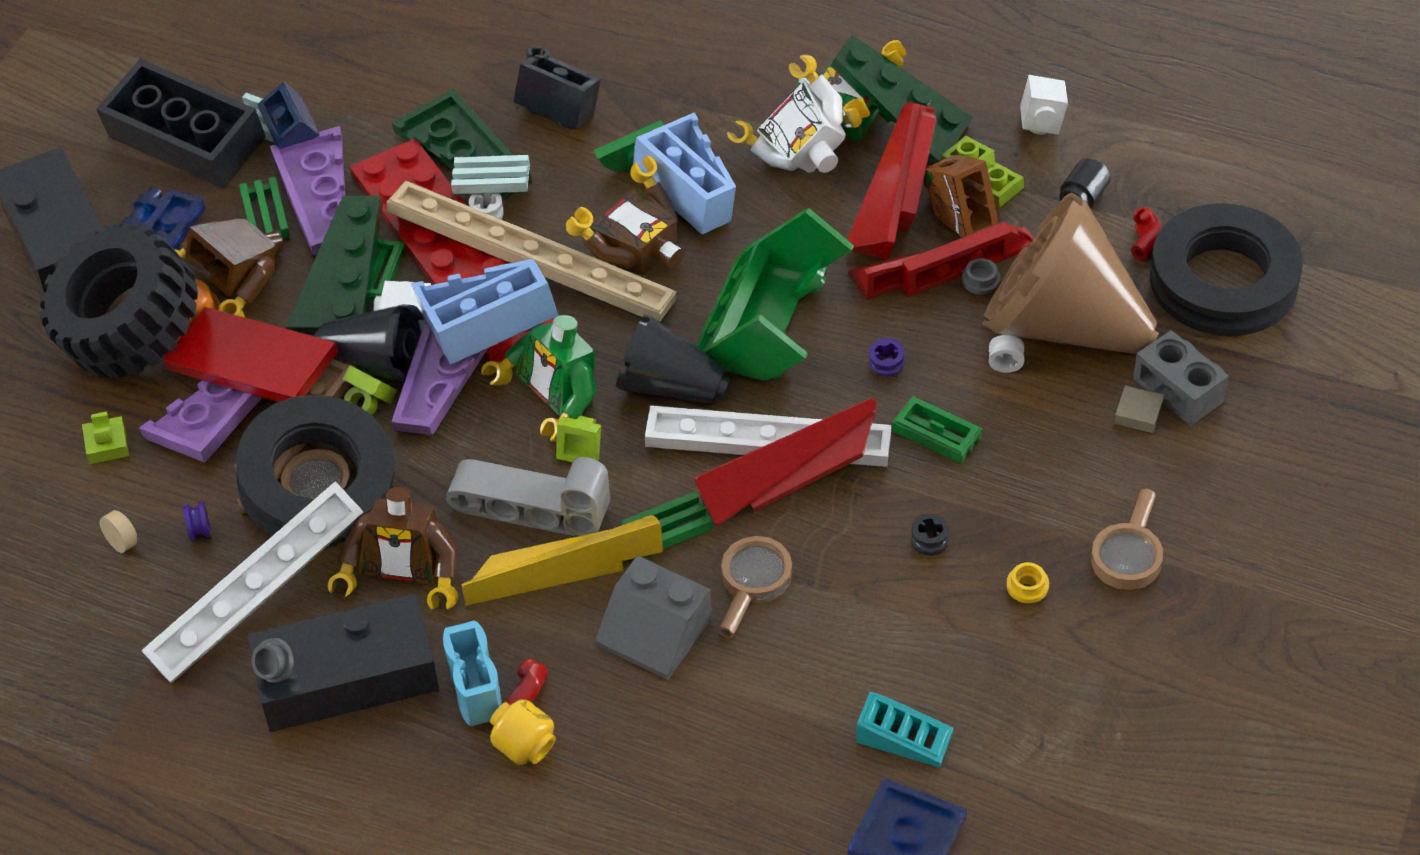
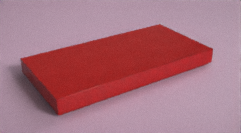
(250, 356)

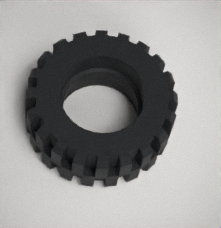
(142, 324)

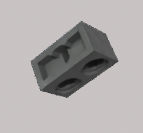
(1183, 375)

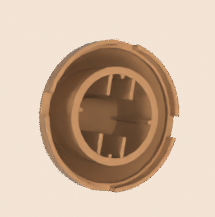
(1072, 288)

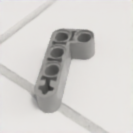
(532, 498)

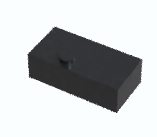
(181, 123)
(46, 209)
(349, 662)

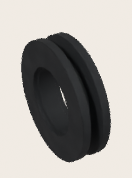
(1217, 308)
(308, 421)

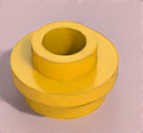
(1029, 574)

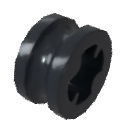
(920, 540)

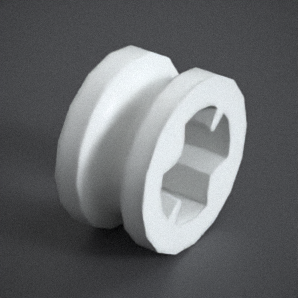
(492, 200)
(1006, 353)

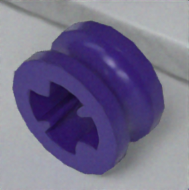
(884, 348)
(197, 521)

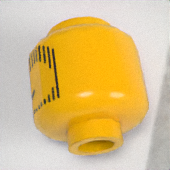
(522, 732)

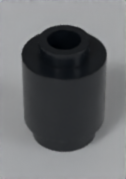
(1087, 181)

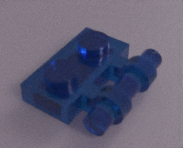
(168, 216)

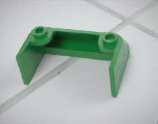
(762, 293)

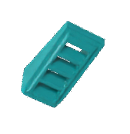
(884, 739)

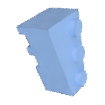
(689, 172)
(485, 308)

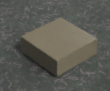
(1139, 409)

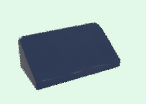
(287, 117)

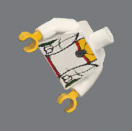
(802, 128)

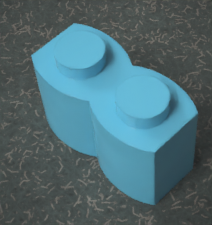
(472, 672)

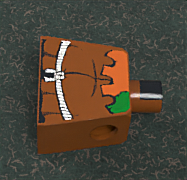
(961, 194)

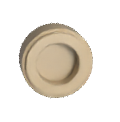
(118, 531)

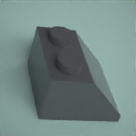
(654, 617)

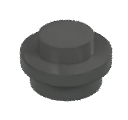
(981, 276)
(272, 660)

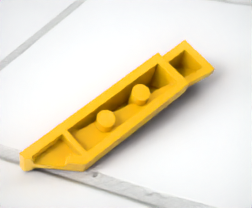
(563, 561)

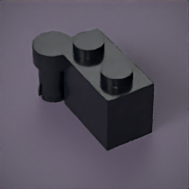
(556, 89)

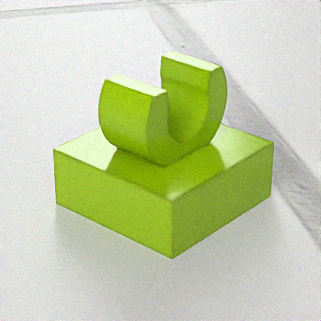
(369, 388)
(105, 438)
(578, 438)

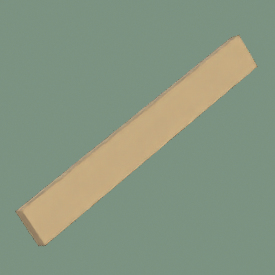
(517, 244)

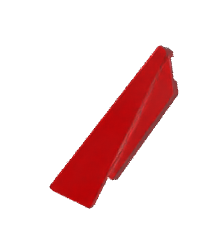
(896, 185)
(941, 264)
(787, 463)

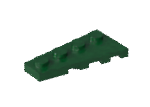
(892, 87)
(450, 130)
(343, 267)

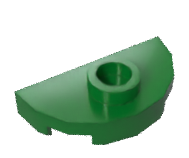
(620, 153)

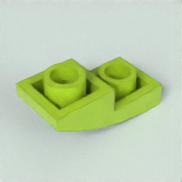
(1003, 181)

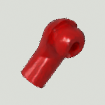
(1147, 227)
(533, 679)

